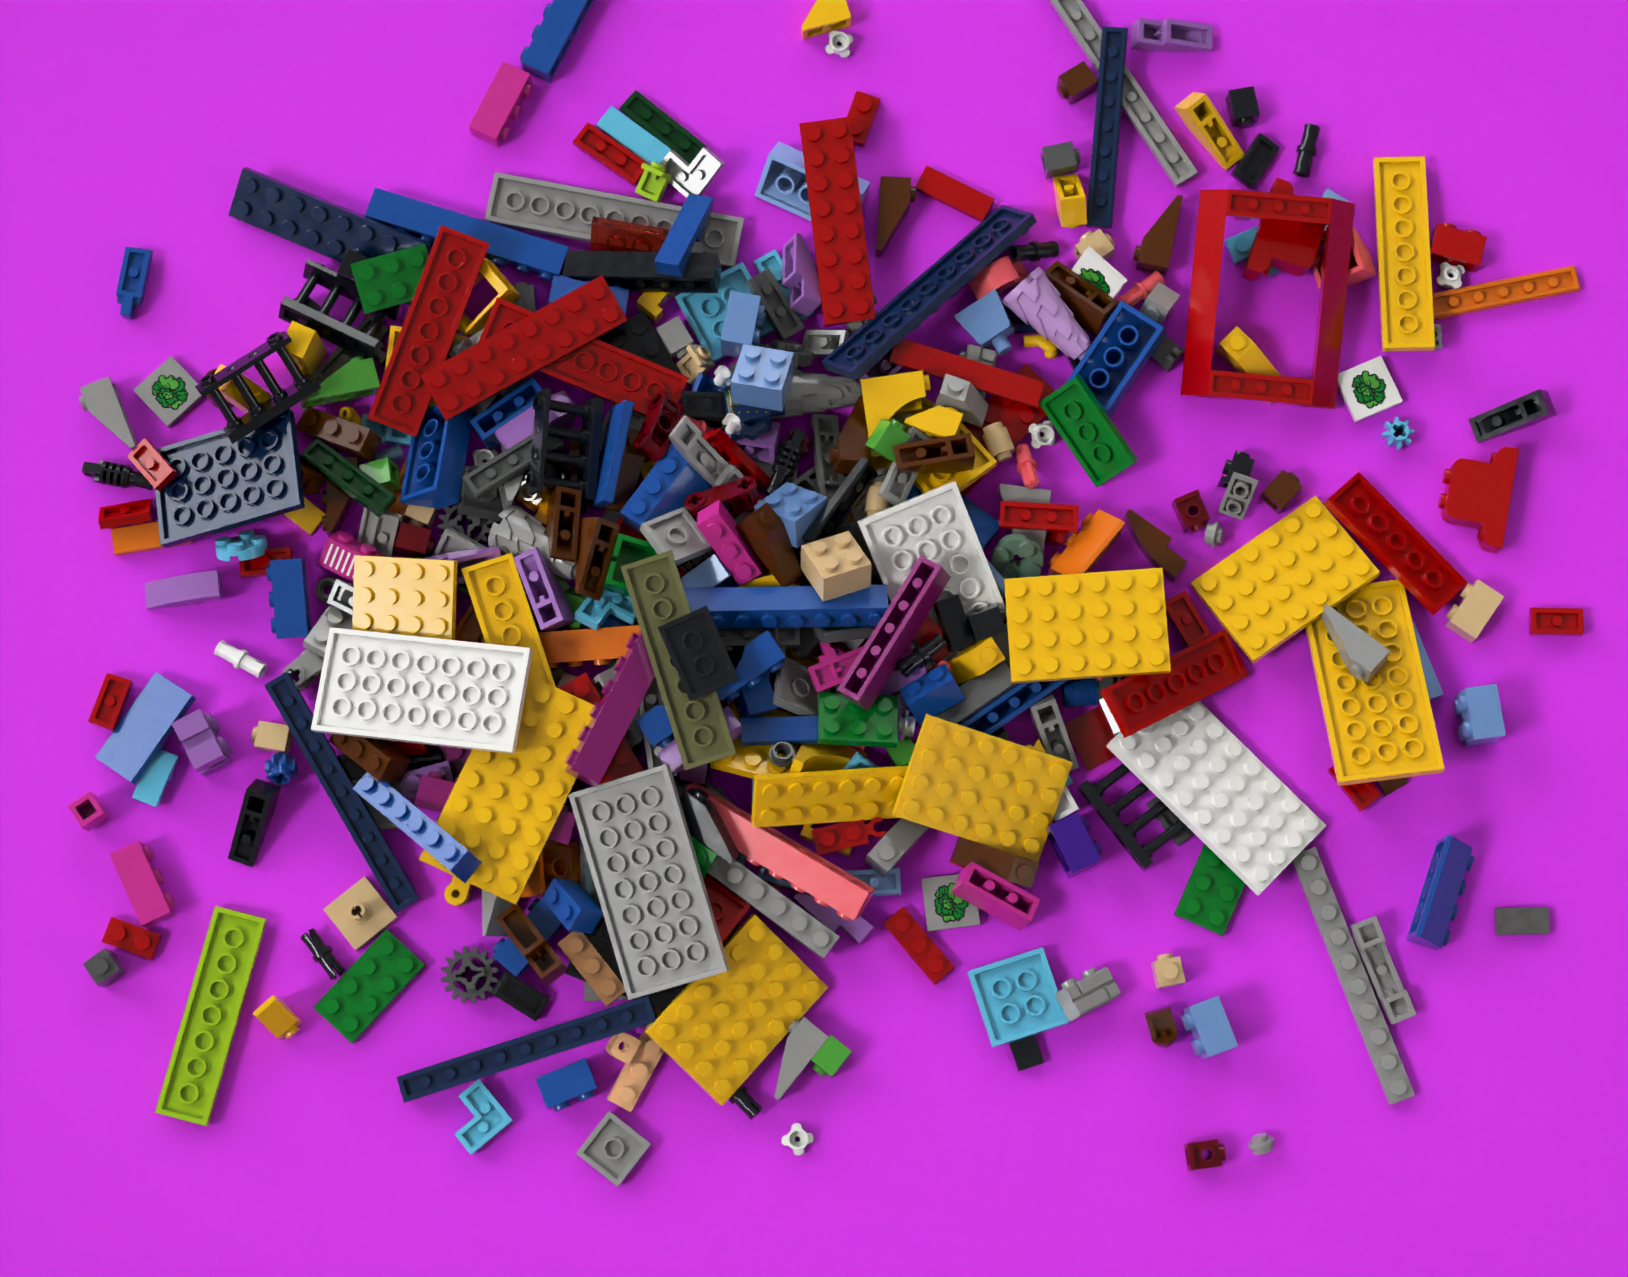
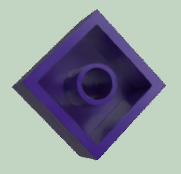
(1073, 844)

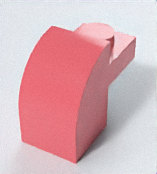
(998, 276)

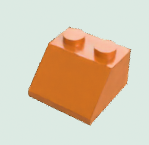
(555, 861)

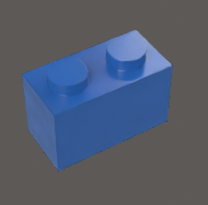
(932, 693)
(572, 906)
(567, 1084)

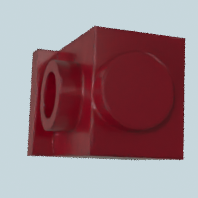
(1187, 521)
(1194, 1157)

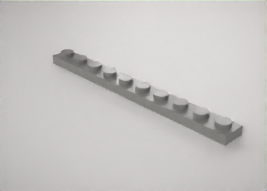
(1134, 101)
(1352, 976)

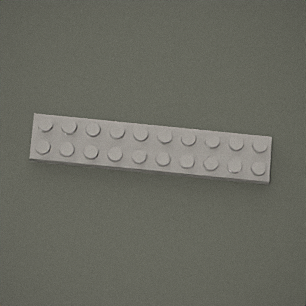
(569, 213)

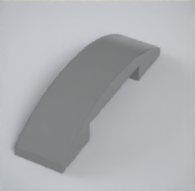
(701, 455)
(1381, 970)

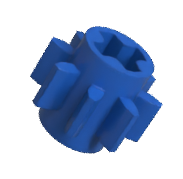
(281, 768)

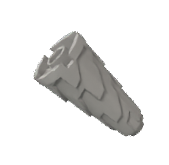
(818, 393)
(522, 532)

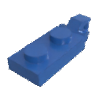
(133, 280)

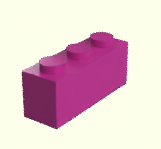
(501, 104)
(728, 543)
(143, 883)
(995, 896)

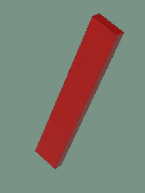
(982, 376)

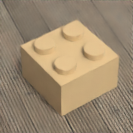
(836, 566)

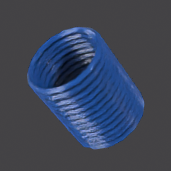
(1080, 693)

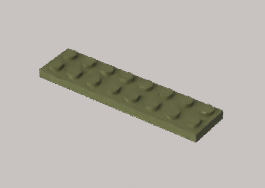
(658, 599)

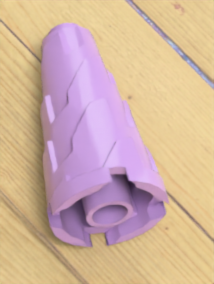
(1041, 306)

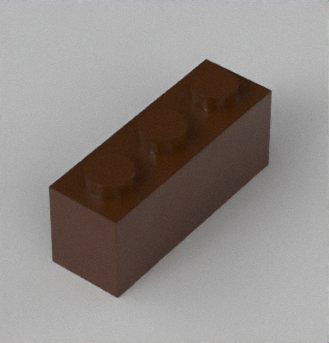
(339, 433)
(374, 755)

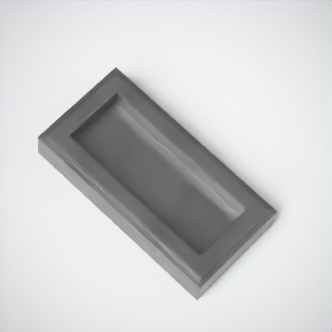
(1521, 921)

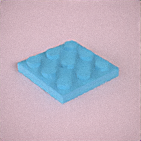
(707, 310)
(1017, 997)

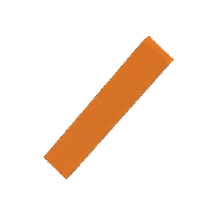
(1505, 292)

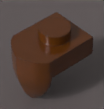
(1162, 1026)

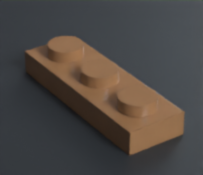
(592, 967)

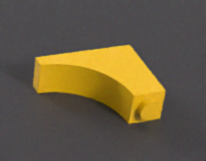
(889, 393)
(822, 757)

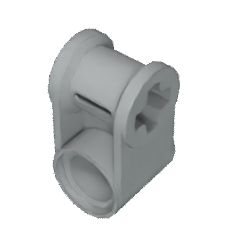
(307, 667)

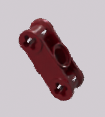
(658, 425)
(732, 495)

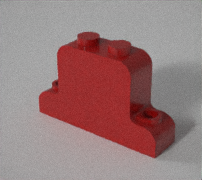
(1283, 244)
(1480, 496)

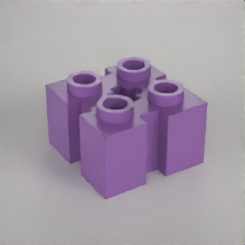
(201, 741)

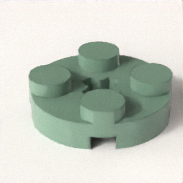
(1018, 545)

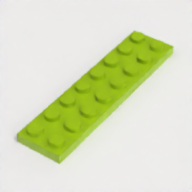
(211, 1016)

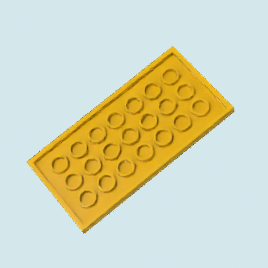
(1379, 725)
(512, 801)

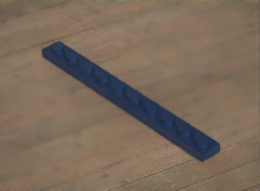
(339, 789)
(526, 1049)

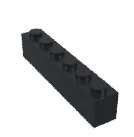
(638, 272)

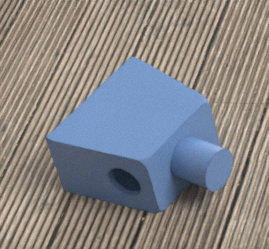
(988, 323)

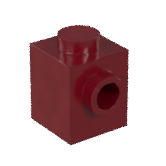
(414, 541)

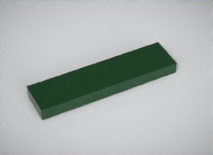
(661, 126)
(348, 477)

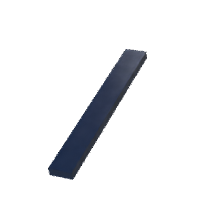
(1107, 127)

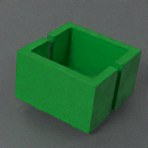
(626, 551)

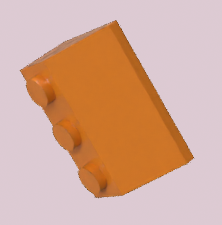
(1088, 546)

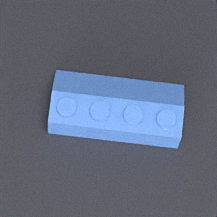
(785, 181)

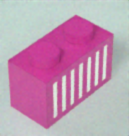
(340, 554)

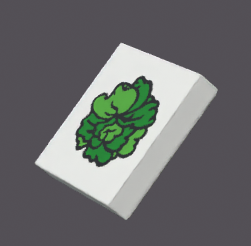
(1099, 272)
(1368, 389)

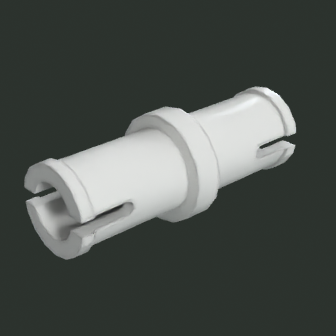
(240, 659)

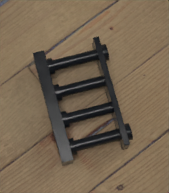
(326, 327)
(259, 412)
(588, 437)
(1126, 833)

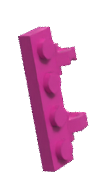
(835, 665)

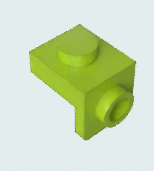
(653, 181)

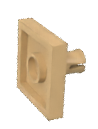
(360, 913)

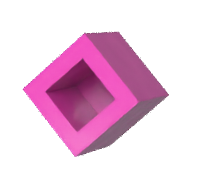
(89, 811)

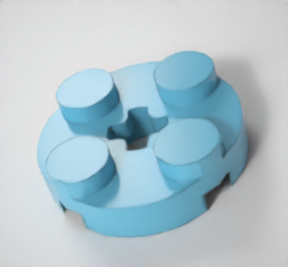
(245, 546)

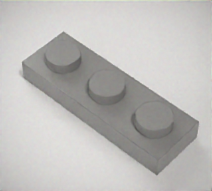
(899, 483)

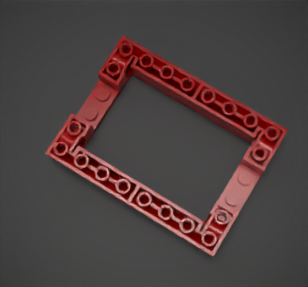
(1213, 208)

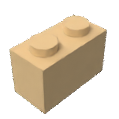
(1473, 611)

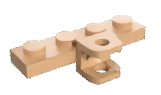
(640, 1061)

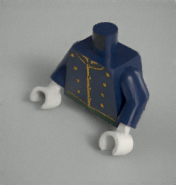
(743, 420)

